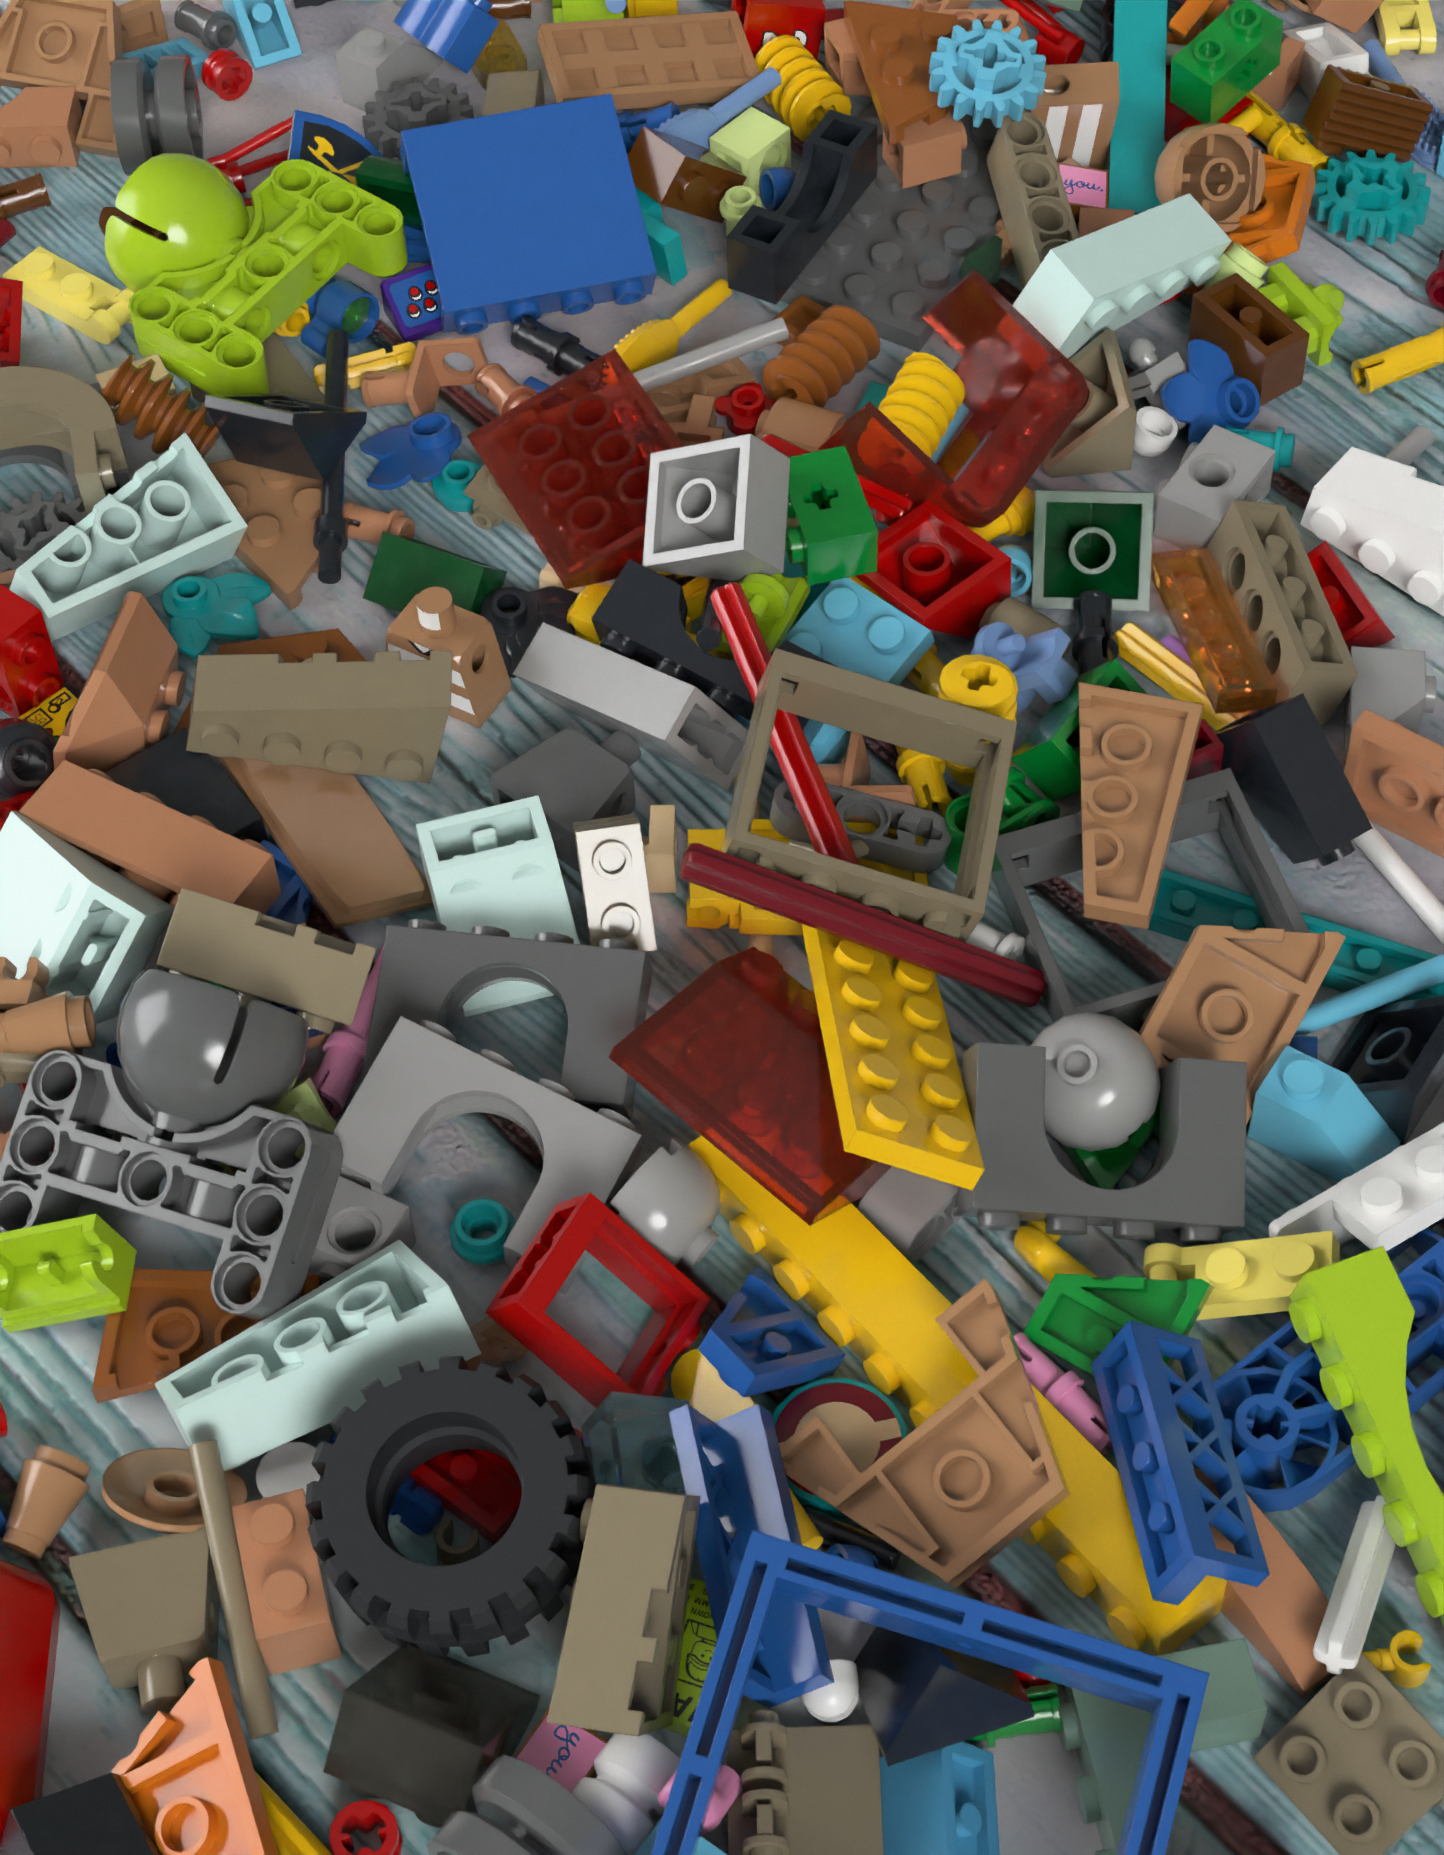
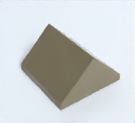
(1104, 428)

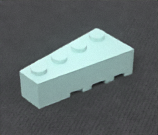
(139, 540)

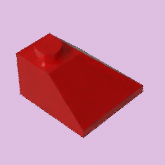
(939, 571)

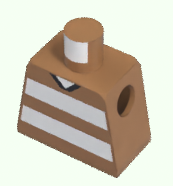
(1080, 110)
(478, 667)

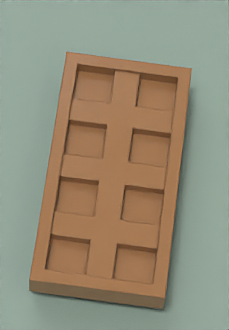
(648, 59)

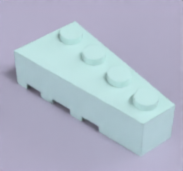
(1121, 272)
(317, 1356)

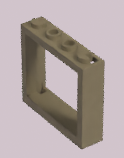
(901, 719)

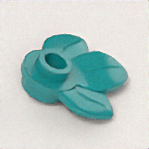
(213, 609)

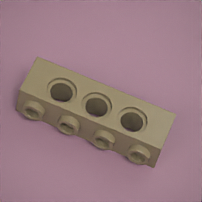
(1283, 605)

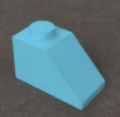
(263, 31)
(1318, 1117)

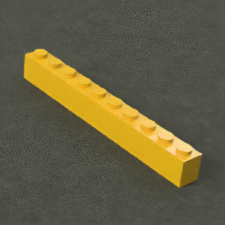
(887, 1315)

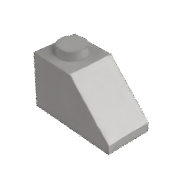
(375, 61)
(1389, 685)

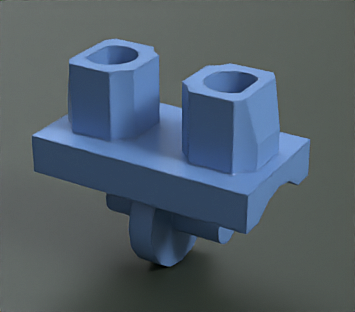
(1033, 661)

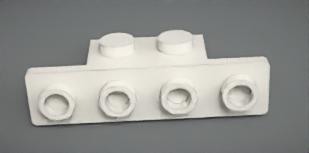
(1381, 1201)

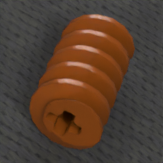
(822, 357)
(157, 409)

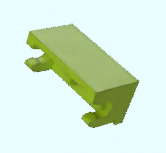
(63, 1272)

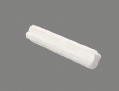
(1355, 1590)

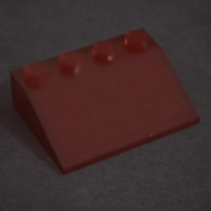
(580, 468)
(752, 1076)

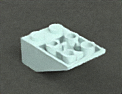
(498, 873)
(73, 916)

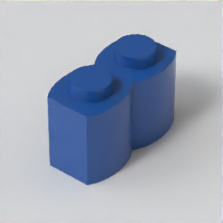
(449, 27)

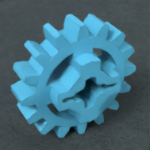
(987, 73)

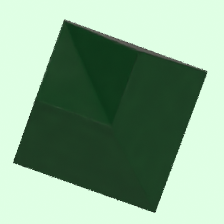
(1092, 544)

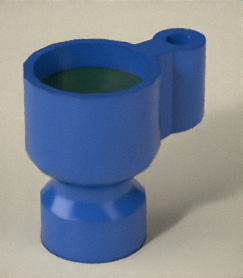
(341, 307)

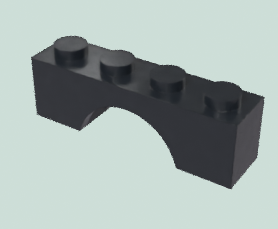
(772, 247)
(647, 622)

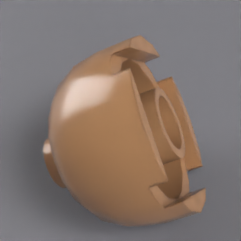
(1216, 168)

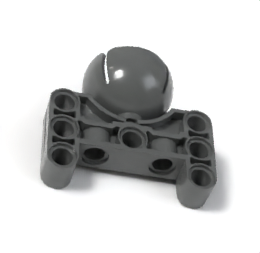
(192, 1092)

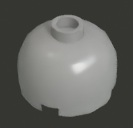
(1096, 1081)
(672, 1203)

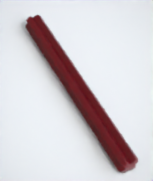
(861, 924)

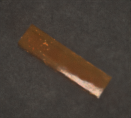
(1212, 631)

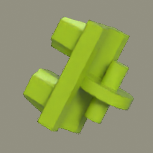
(1308, 306)
(775, 606)

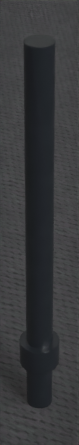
(330, 528)

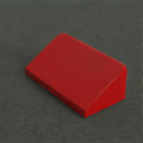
(1350, 606)

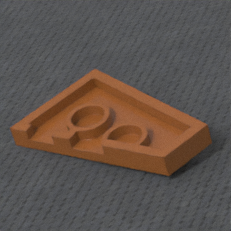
(165, 1328)

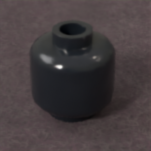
(33, 758)

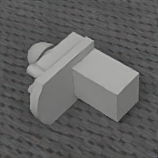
(1152, 372)

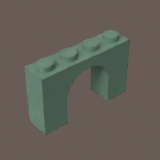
(1113, 1735)

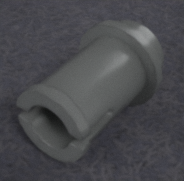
(213, 28)

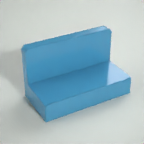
(940, 1803)

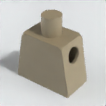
(151, 1612)

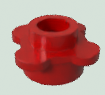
(744, 408)

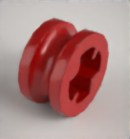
(234, 81)
(365, 1816)

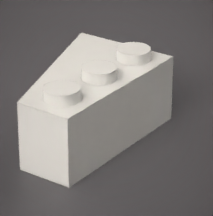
(1384, 522)

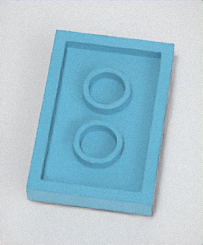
(858, 635)

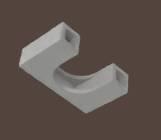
(430, 1078)

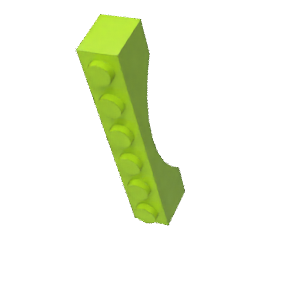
(1360, 1333)

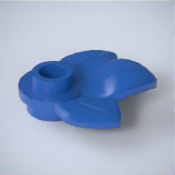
(1209, 393)
(412, 451)

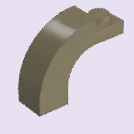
(65, 414)

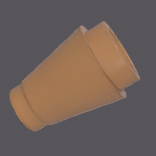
(49, 1025)
(44, 1499)

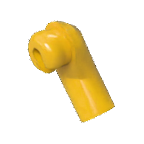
(1043, 1253)

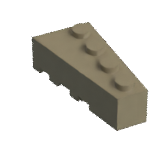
(324, 712)

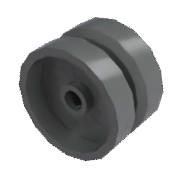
(157, 112)
(523, 1815)

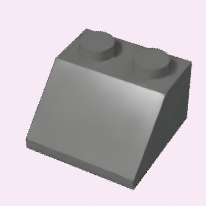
(717, 509)

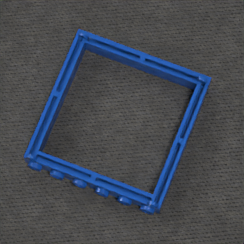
(950, 1621)

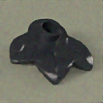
(518, 629)

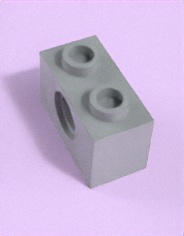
(1207, 482)

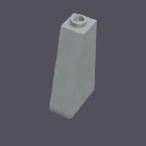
(624, 695)

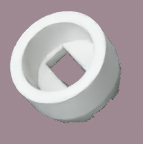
(1153, 431)
(838, 1698)

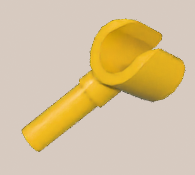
(1397, 1670)

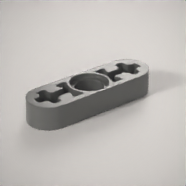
(884, 813)

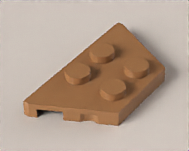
(279, 521)
(1238, 997)

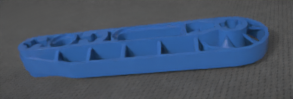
(1260, 1399)

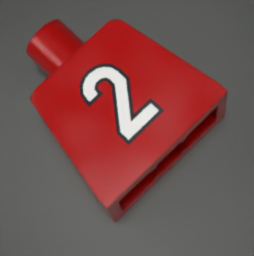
(773, 18)

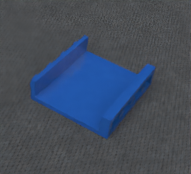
(529, 213)

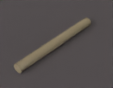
(232, 1589)

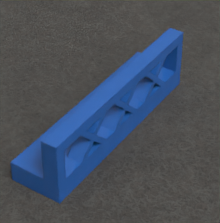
(1156, 1460)
(741, 1490)

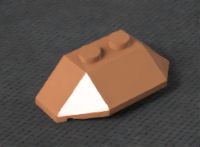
(126, 692)

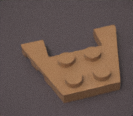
(66, 46)
(965, 1474)

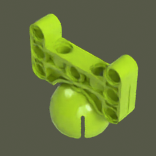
(235, 267)

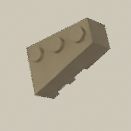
(266, 959)
(627, 1611)

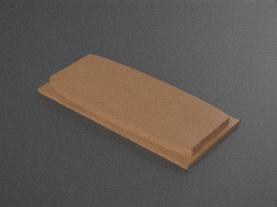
(333, 840)

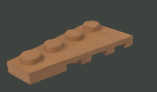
(1131, 791)

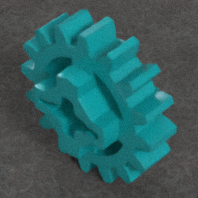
(1374, 199)

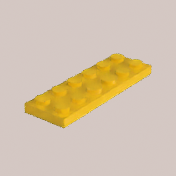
(892, 1061)

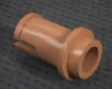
(501, 388)
(375, 522)

